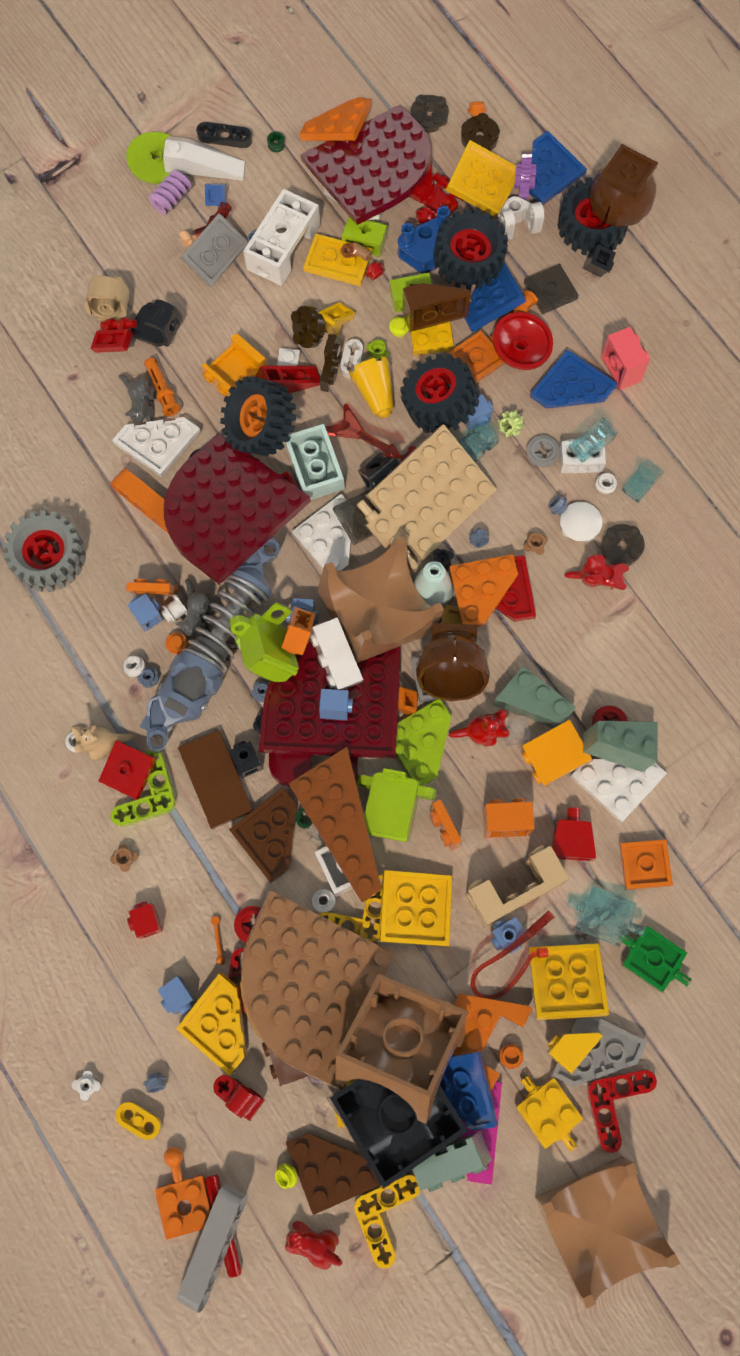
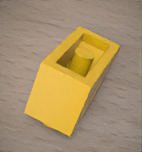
(571, 1049)

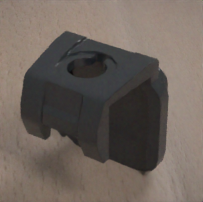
(157, 323)
(377, 469)

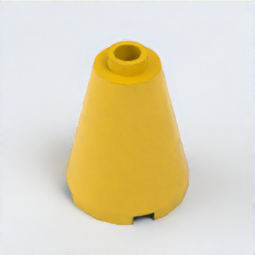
(374, 385)

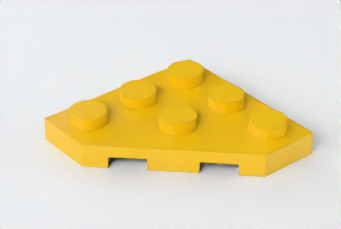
(217, 1024)

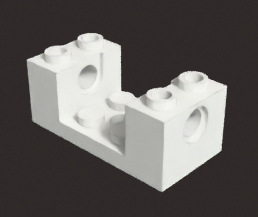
(270, 251)

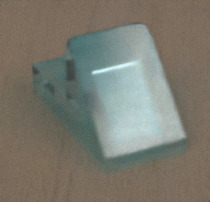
(642, 480)

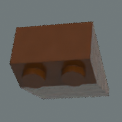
(433, 305)

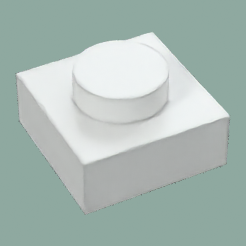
(288, 357)

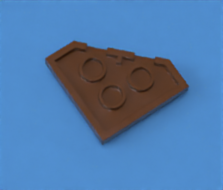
(269, 834)
(328, 1171)

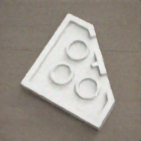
(157, 442)
(325, 537)
(617, 786)

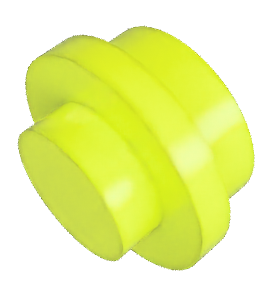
(398, 327)
(286, 1176)

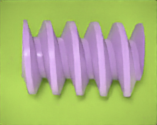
(168, 190)

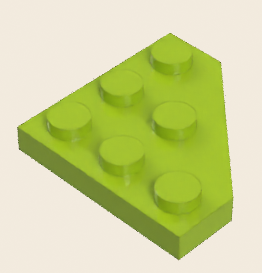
(422, 741)

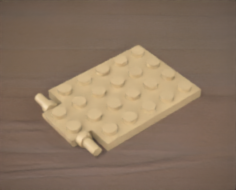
(426, 496)

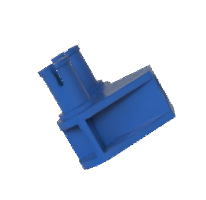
(418, 243)

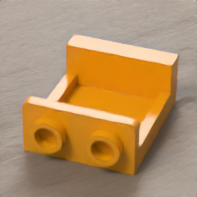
(233, 364)
(555, 753)

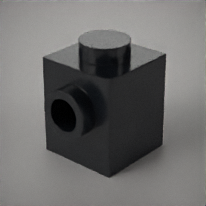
(599, 260)
(245, 759)

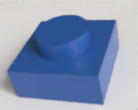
(215, 194)

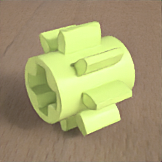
(511, 423)

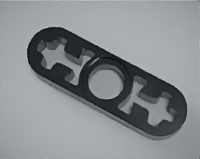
(231, 141)

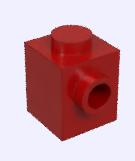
(144, 920)

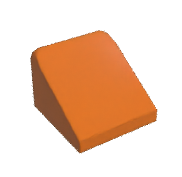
(407, 701)

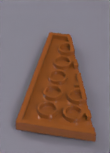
(336, 811)

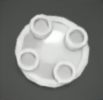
(581, 522)

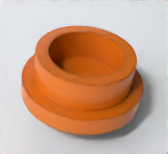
(476, 108)
(176, 643)
(511, 1056)

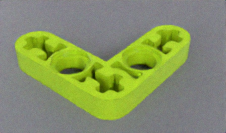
(157, 795)

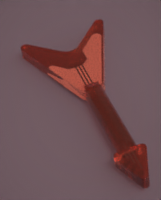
(352, 429)

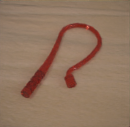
(540, 953)

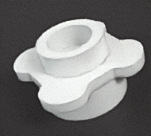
(93, 1085)

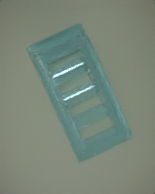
(604, 432)

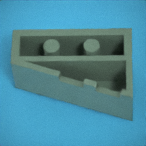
(535, 699)
(623, 743)
(453, 1162)

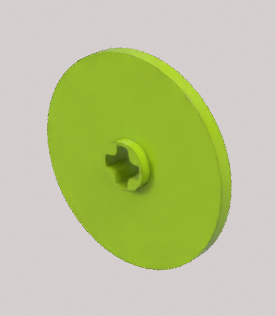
(141, 155)

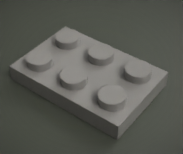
(214, 250)

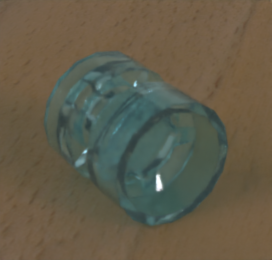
(481, 440)

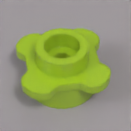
(377, 345)

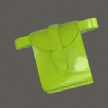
(261, 644)
(392, 803)

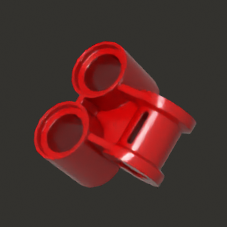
(239, 1099)

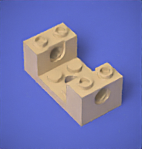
(547, 873)

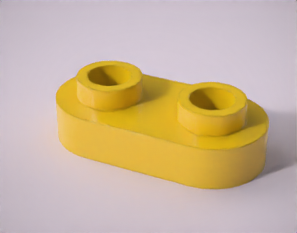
(138, 1122)

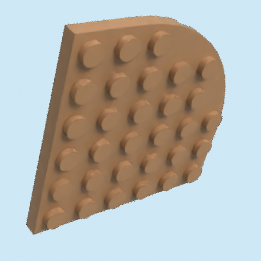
(306, 984)

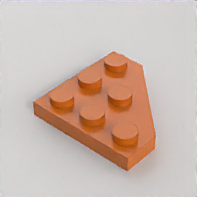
(338, 123)
(481, 586)

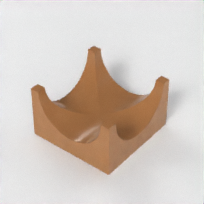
(378, 603)
(402, 1042)
(604, 1229)

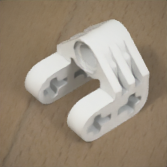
(531, 213)

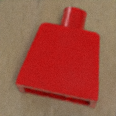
(574, 838)

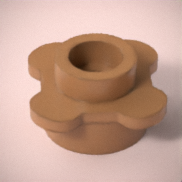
(535, 537)
(124, 864)

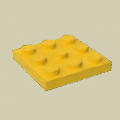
(483, 179)
(415, 908)
(569, 982)

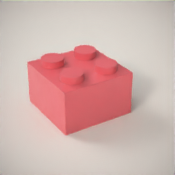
(625, 358)

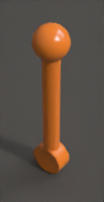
(216, 921)

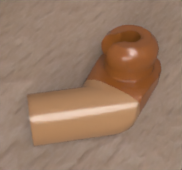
(355, 249)

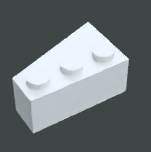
(335, 655)

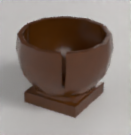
(625, 186)
(453, 663)

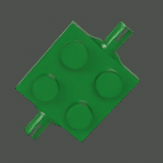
(655, 959)

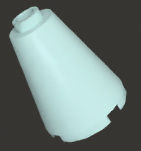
(434, 584)

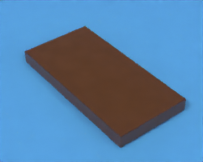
(215, 779)

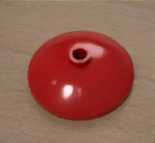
(526, 332)

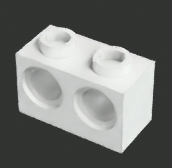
(574, 465)

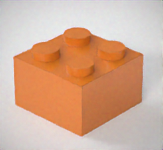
(508, 819)

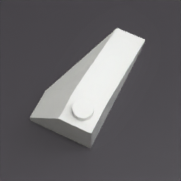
(201, 160)

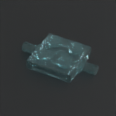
(606, 916)

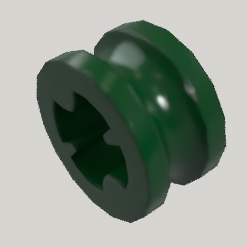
(273, 137)
(299, 818)

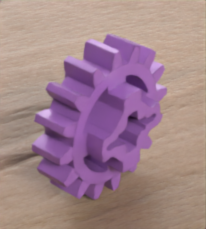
(525, 176)

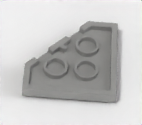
(612, 1052)

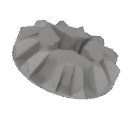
(547, 444)

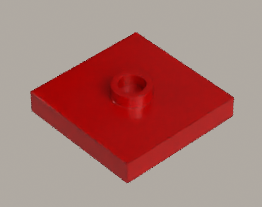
(127, 769)

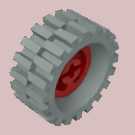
(32, 538)

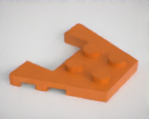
(481, 1022)

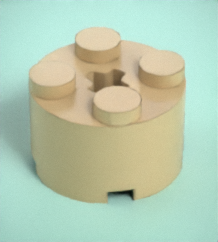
(107, 297)

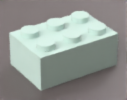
(314, 462)

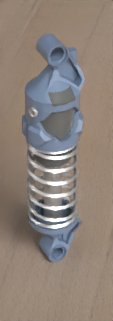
(200, 668)

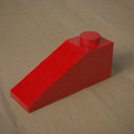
(292, 377)

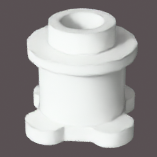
(174, 610)

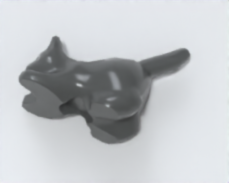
(140, 394)
(197, 606)

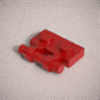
(439, 198)
(114, 336)

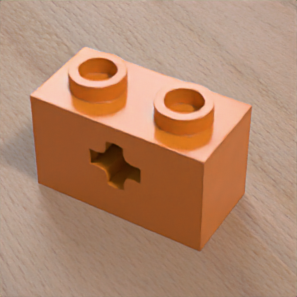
(298, 631)

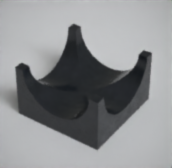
(388, 1128)

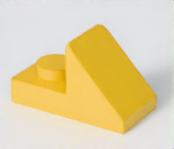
(335, 317)

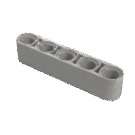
(212, 1248)

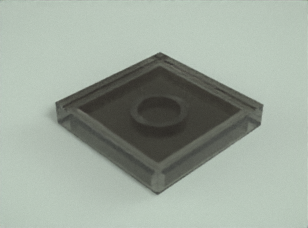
(551, 288)
(353, 519)

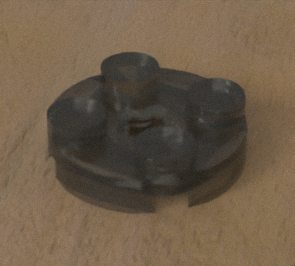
(433, 104)
(627, 534)

